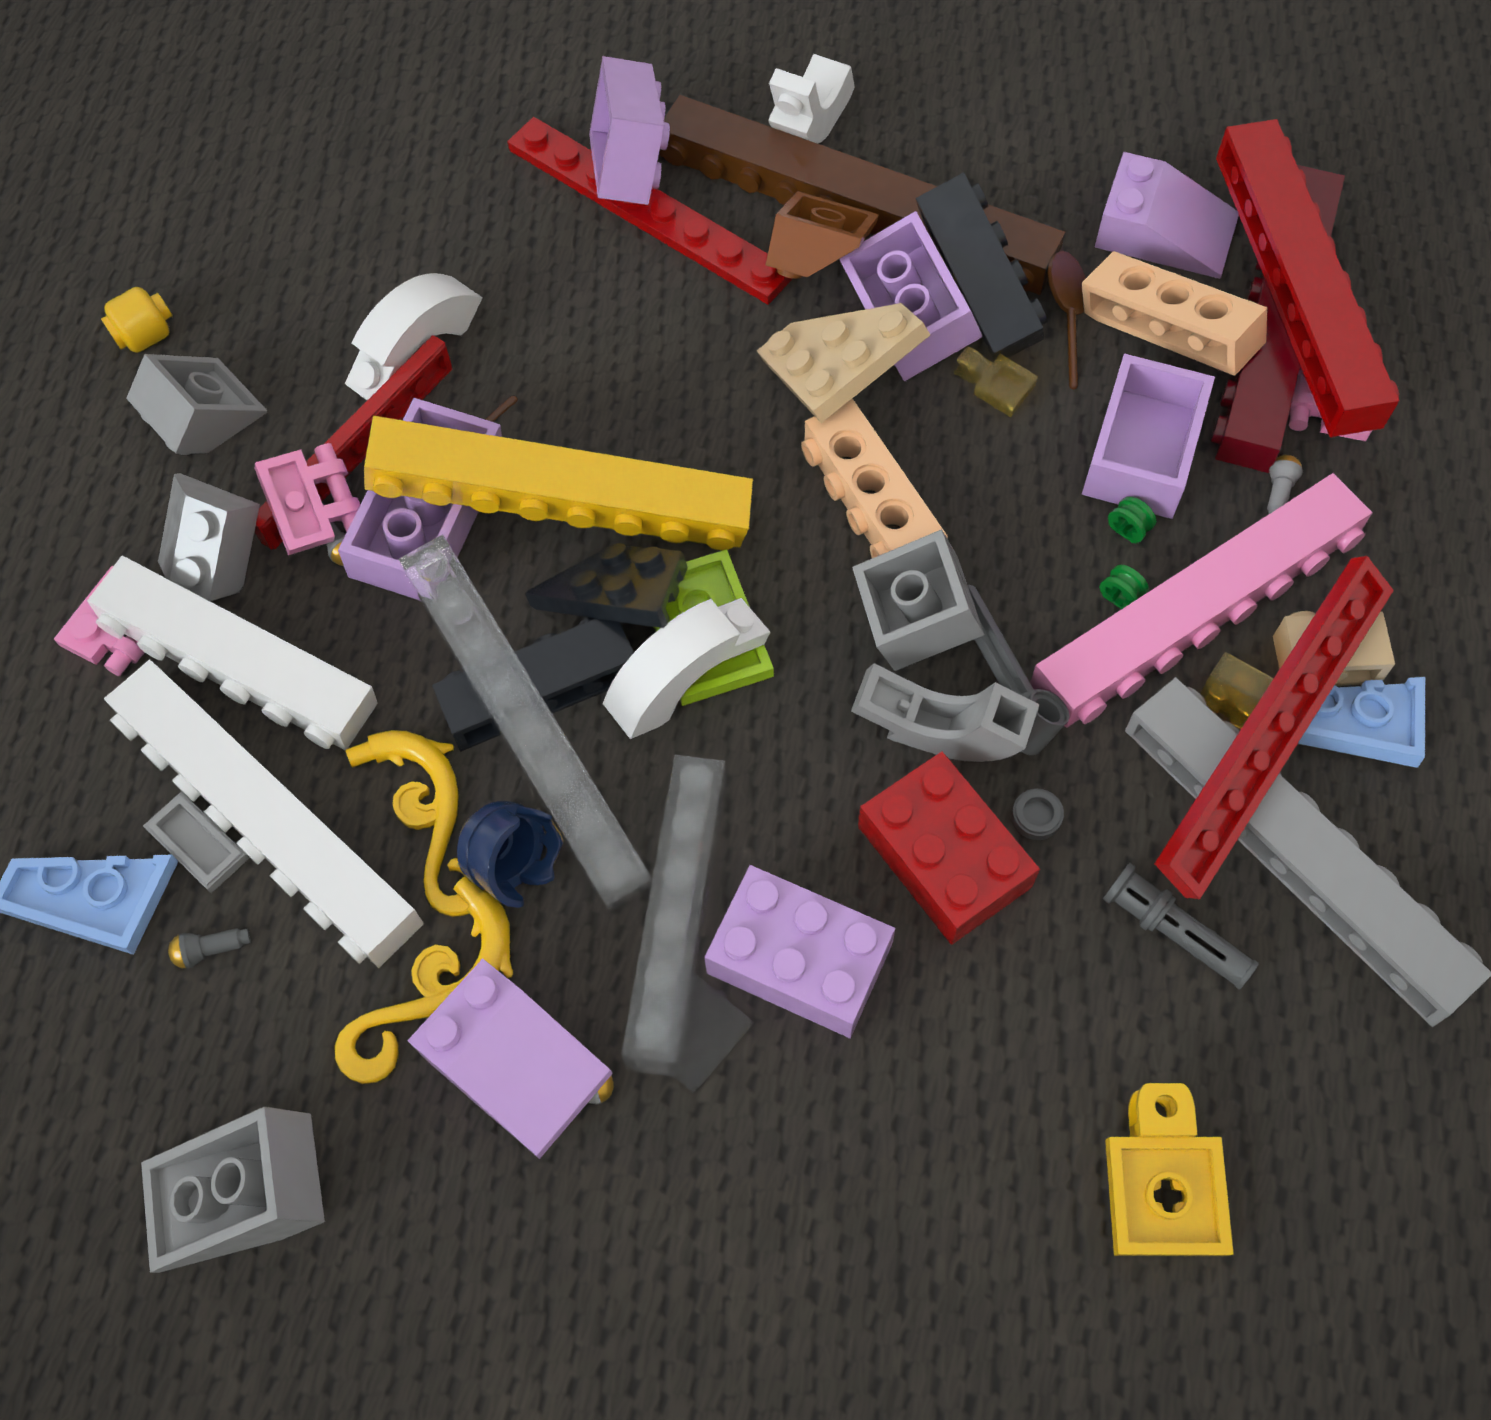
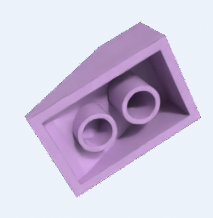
(1166, 218)
(510, 1057)

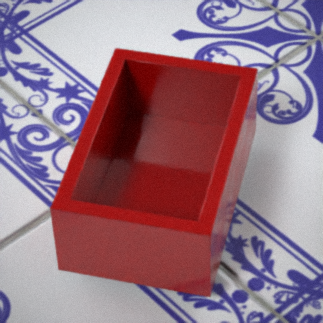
(947, 847)

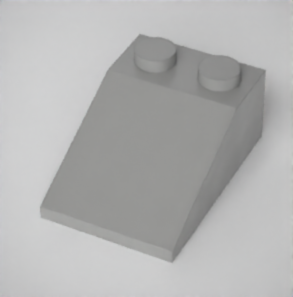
(232, 1189)

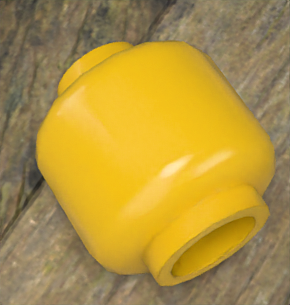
(137, 319)

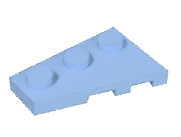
(1373, 722)
(88, 898)

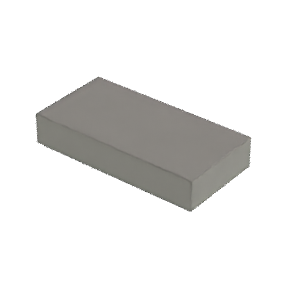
(196, 842)

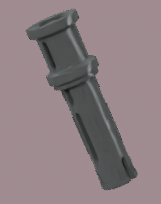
(1234, 967)

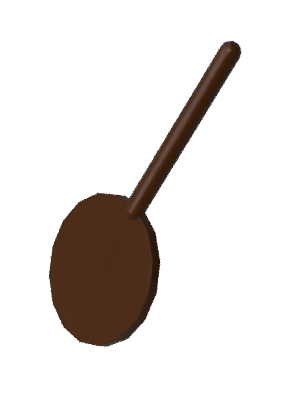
(1066, 286)

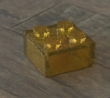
(1234, 689)

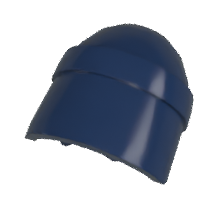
(503, 849)

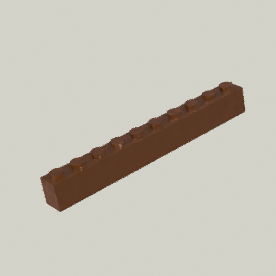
(783, 163)

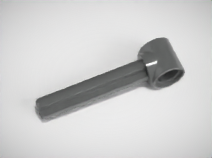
(1052, 711)

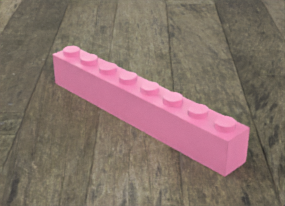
(1203, 598)

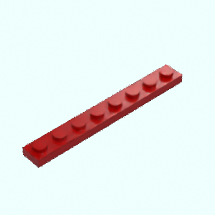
(661, 218)
(1273, 729)

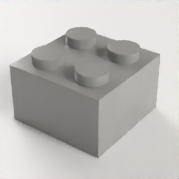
(917, 600)

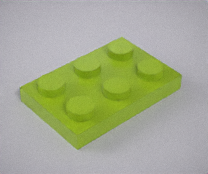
(716, 579)

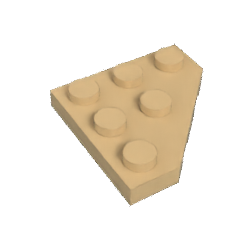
(841, 354)

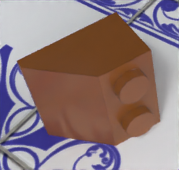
(815, 233)

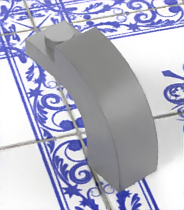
(963, 727)

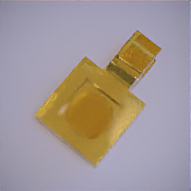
(998, 383)

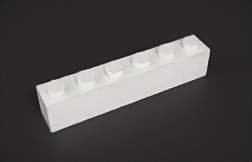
(232, 654)

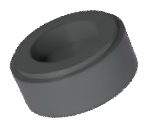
(1037, 814)

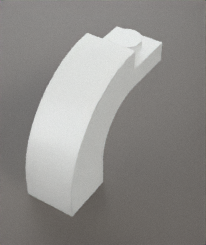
(813, 102)
(404, 322)
(675, 657)

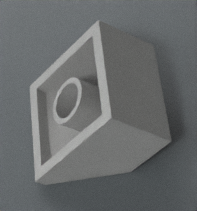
(192, 401)
(207, 538)

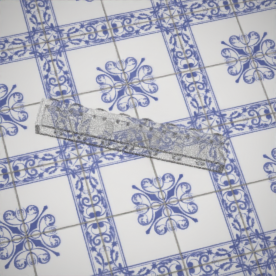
(526, 723)

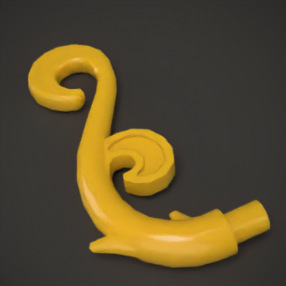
(441, 813)
(494, 927)

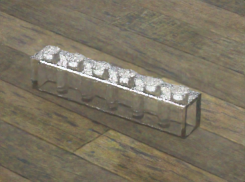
(675, 918)

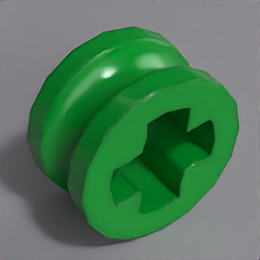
(1132, 519)
(1123, 586)

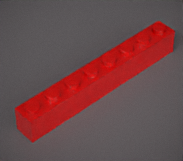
(1306, 280)

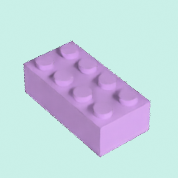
(396, 526)

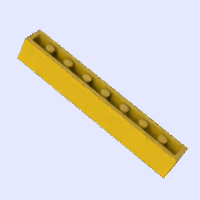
(556, 483)

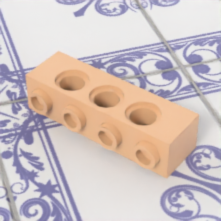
(1175, 312)
(872, 468)

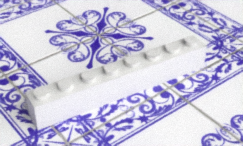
(265, 814)

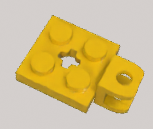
(1168, 1151)

